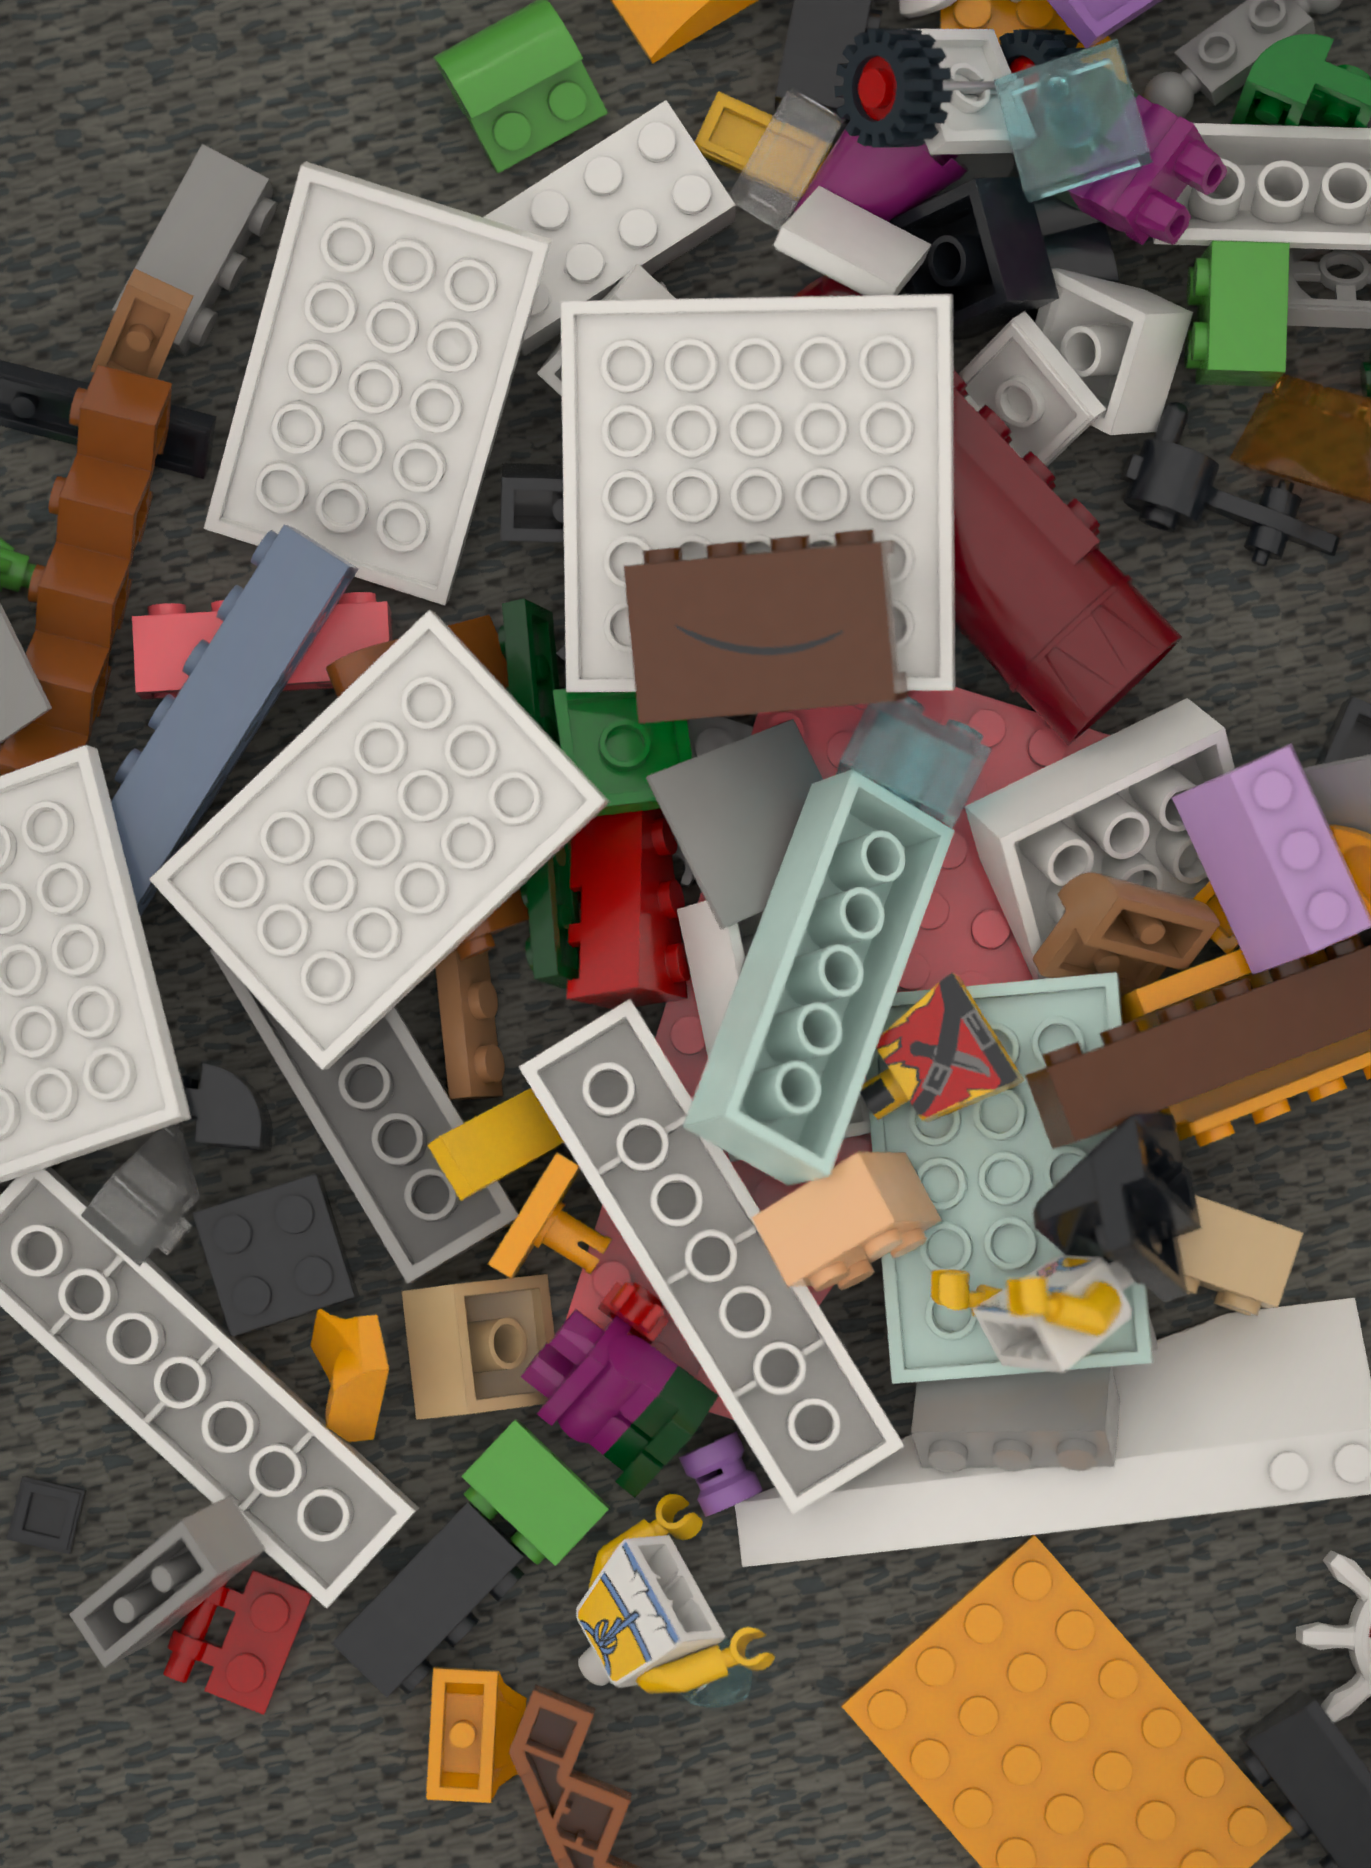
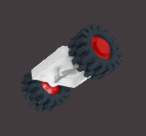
(937, 85)

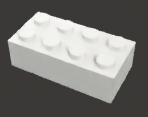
(617, 205)

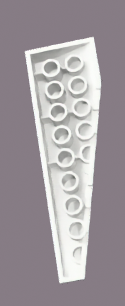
(1215, 1425)

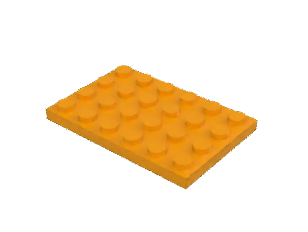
(1057, 1737)

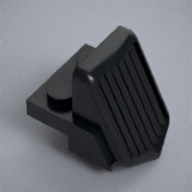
(1127, 1204)

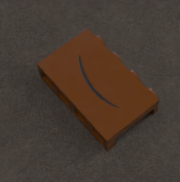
(763, 628)

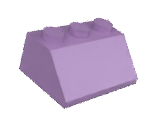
(1273, 860)

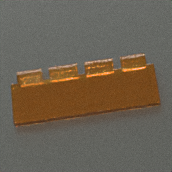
(1311, 437)

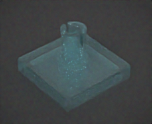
(1073, 120)

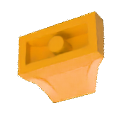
(357, 1372)
(471, 1734)

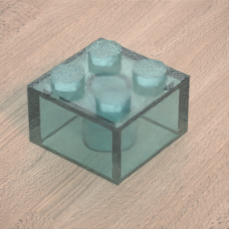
(917, 757)

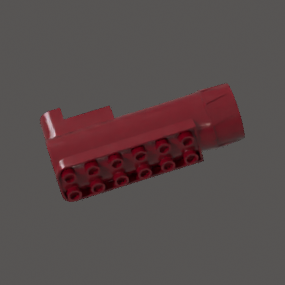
(1034, 580)

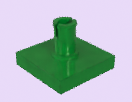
(616, 750)

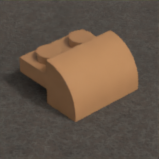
(1123, 930)

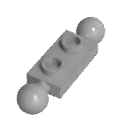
(1225, 52)

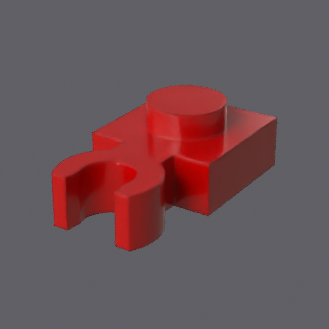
(636, 1308)

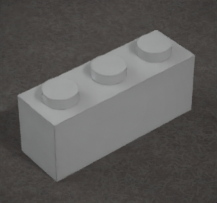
(204, 235)
(1018, 1421)
(167, 1581)

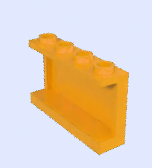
(1262, 1093)

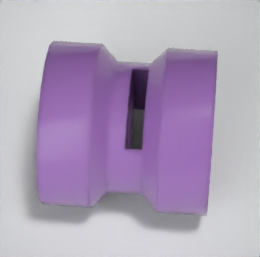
(728, 1487)

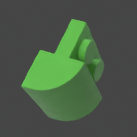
(521, 84)

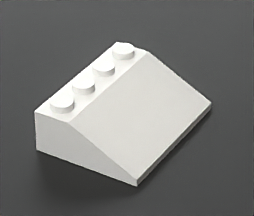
(1099, 814)

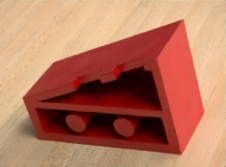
(627, 912)

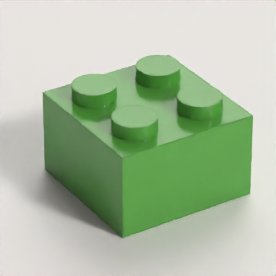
(1239, 313)

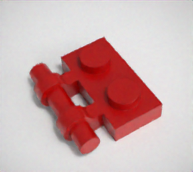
(255, 1645)

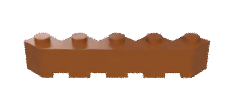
(87, 576)
(573, 1809)

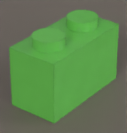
(533, 1494)

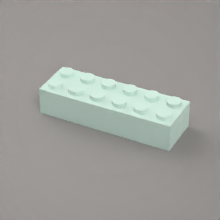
(819, 979)

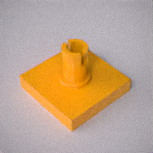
(546, 1223)

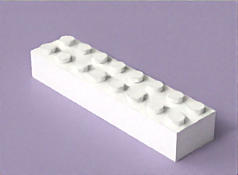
(706, 1260)
(192, 1389)

